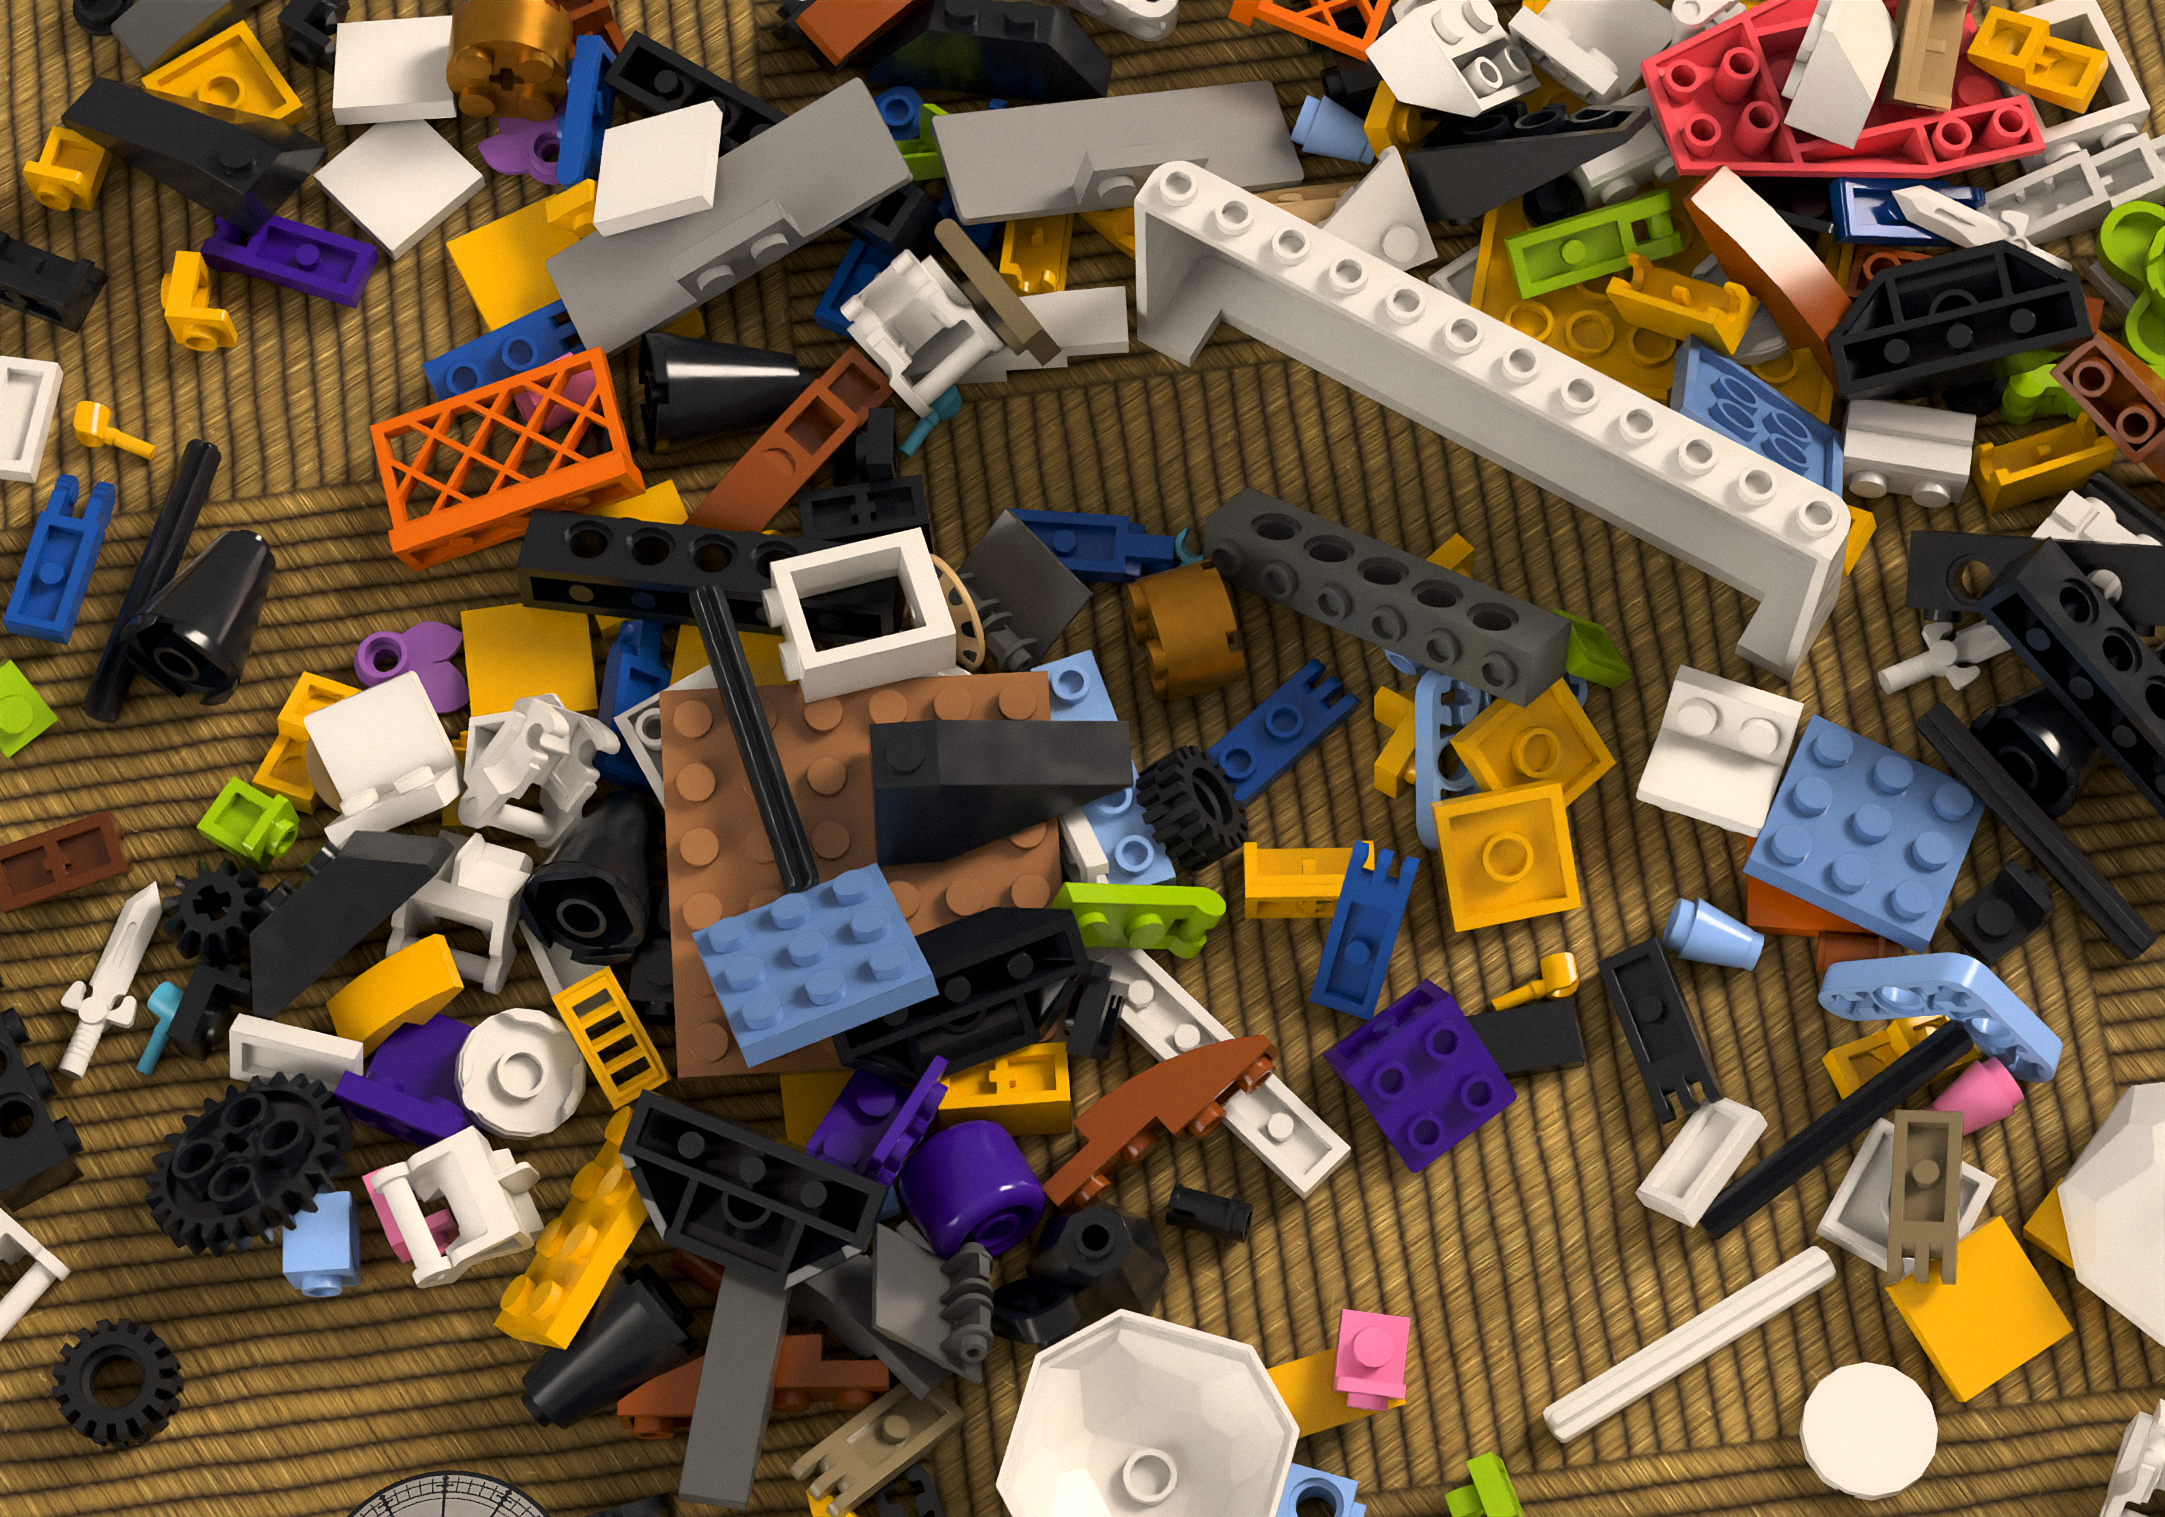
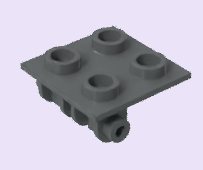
(1020, 594)
(934, 1303)

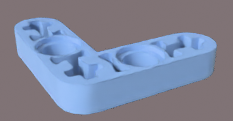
(1430, 740)
(1950, 987)

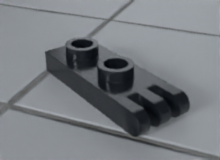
(1659, 1027)

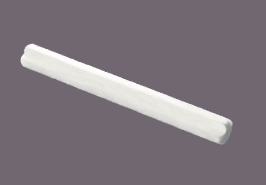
(1689, 1344)

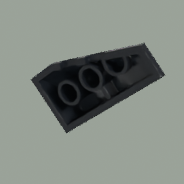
(208, 152)
(1490, 159)
(980, 781)

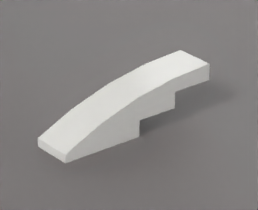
(2082, 189)
(1075, 319)

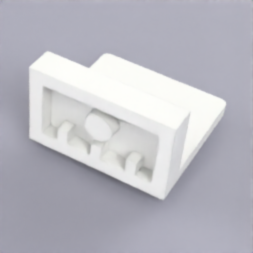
(1593, 44)
(1719, 751)
(385, 756)

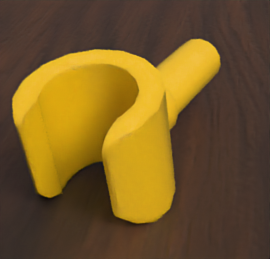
(92, 431)
(1558, 982)

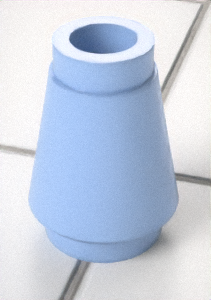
(1331, 131)
(1710, 936)

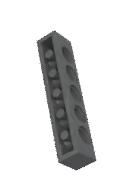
(1388, 596)

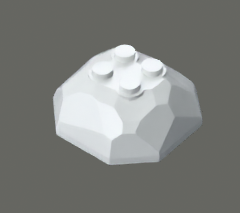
(2117, 1209)
(1148, 1426)

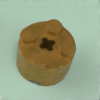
(509, 58)
(1185, 631)

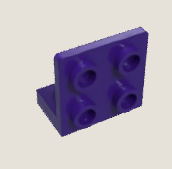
(1422, 1074)
(411, 1084)
(880, 1121)

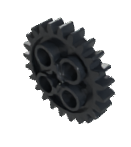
(249, 1164)

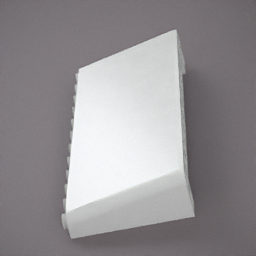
(1236, 259)

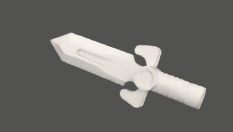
(1964, 224)
(1971, 645)
(111, 981)

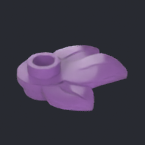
(525, 146)
(423, 650)

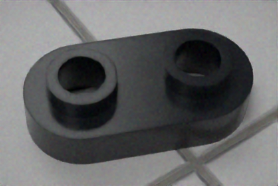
(1034, 1312)

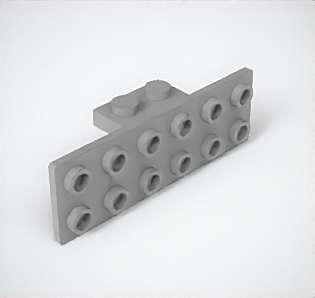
(1106, 148)
(765, 205)

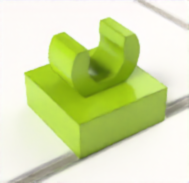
(1489, 1495)

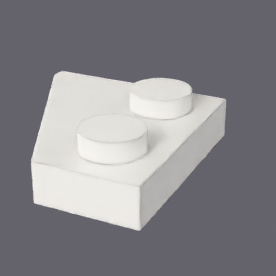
(1383, 216)

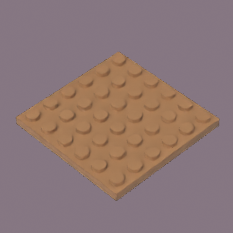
(726, 866)

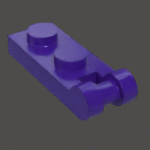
(295, 258)

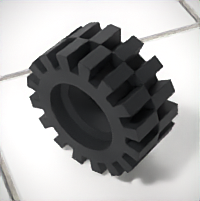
(1191, 808)
(90, 1355)

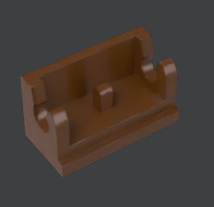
(62, 861)

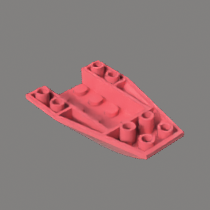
(1726, 108)

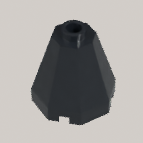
(1104, 1258)

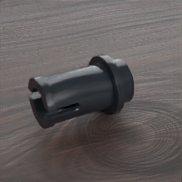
(1210, 1213)

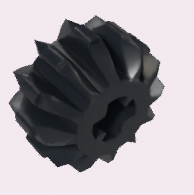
(193, 917)

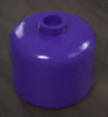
(972, 1188)

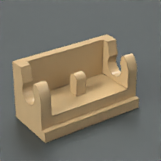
(1924, 54)

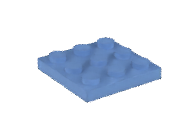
(1755, 415)
(1866, 834)
(814, 964)

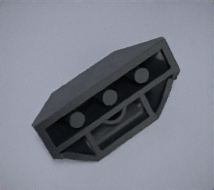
(994, 50)
(1957, 323)
(334, 908)
(999, 989)
(747, 1193)

